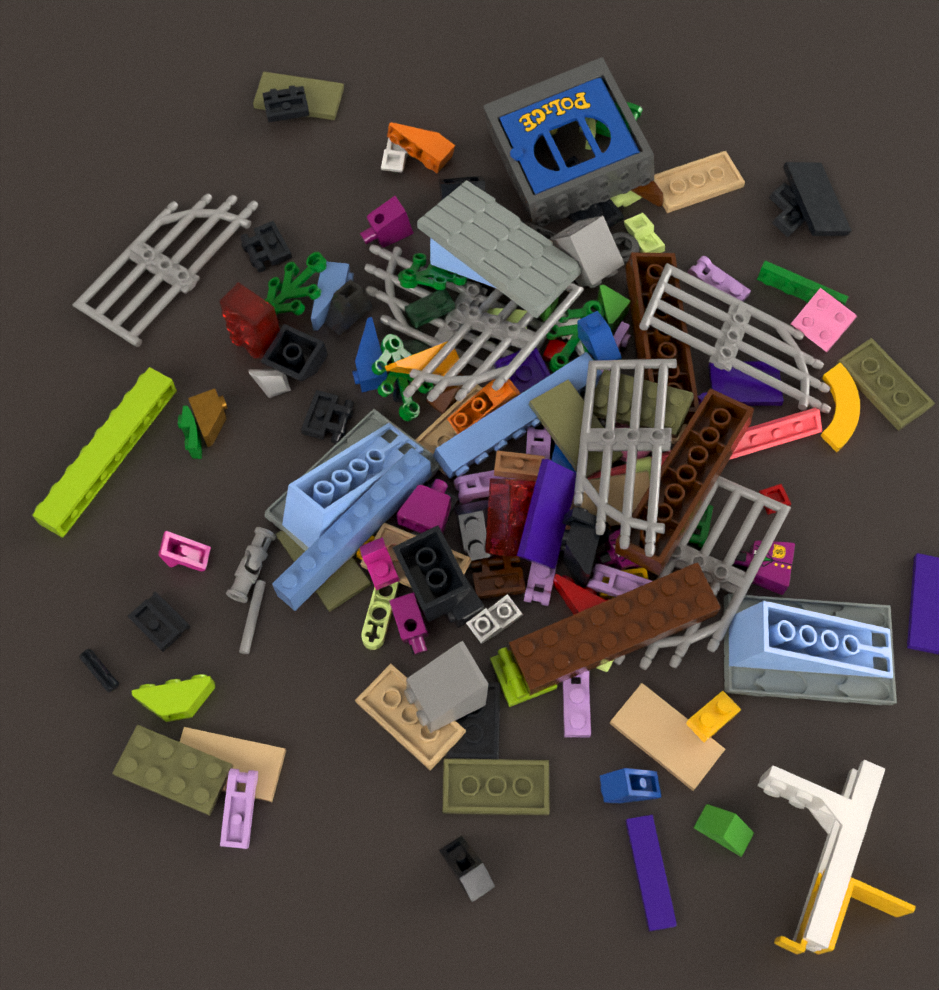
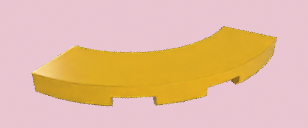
(847, 407)

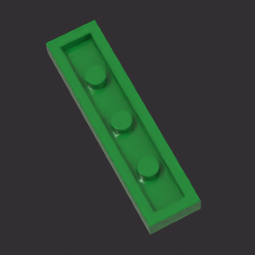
(793, 283)

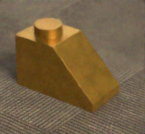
(209, 414)

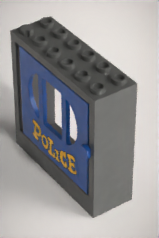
(566, 98)

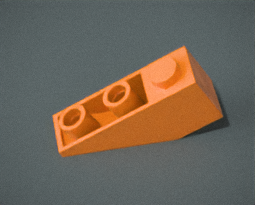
(422, 144)
(482, 404)

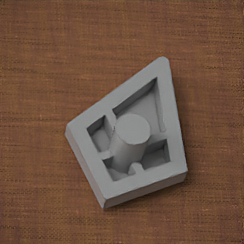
(270, 381)

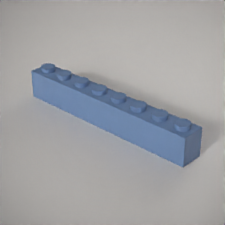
(506, 422)
(352, 529)

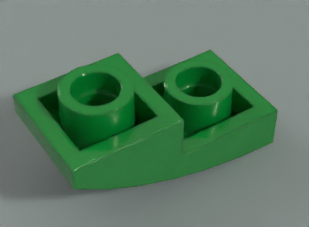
(191, 432)

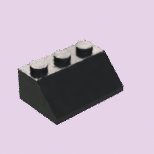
(432, 572)

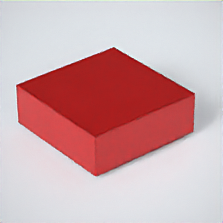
(553, 347)
(777, 493)

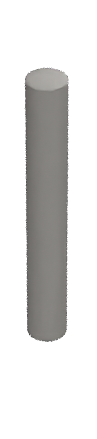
(252, 617)

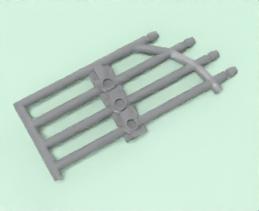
(160, 265)
(470, 295)
(494, 327)
(731, 335)
(624, 439)
(718, 573)

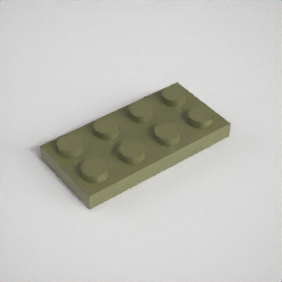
(677, 403)
(173, 770)

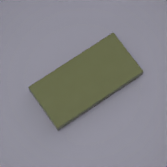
(321, 96)
(886, 384)
(561, 415)
(340, 586)
(496, 787)

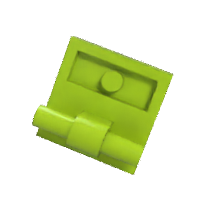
(511, 678)

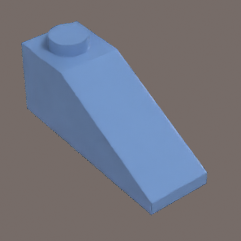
(329, 282)

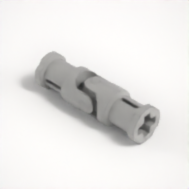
(251, 562)

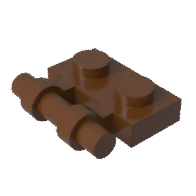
(498, 582)

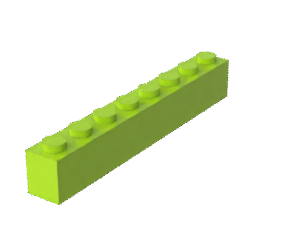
(104, 452)

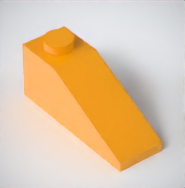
(421, 359)

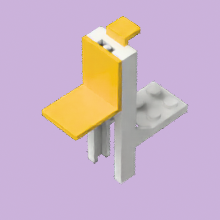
(845, 822)

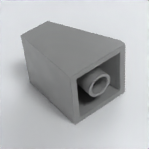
(592, 247)
(447, 688)

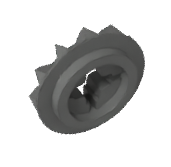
(630, 244)

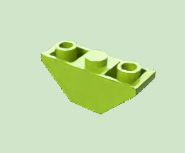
(175, 698)

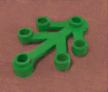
(411, 277)
(290, 288)
(571, 330)
(396, 353)

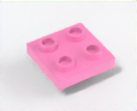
(824, 320)

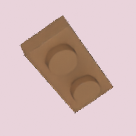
(517, 465)

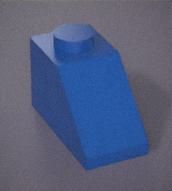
(598, 337)
(630, 786)

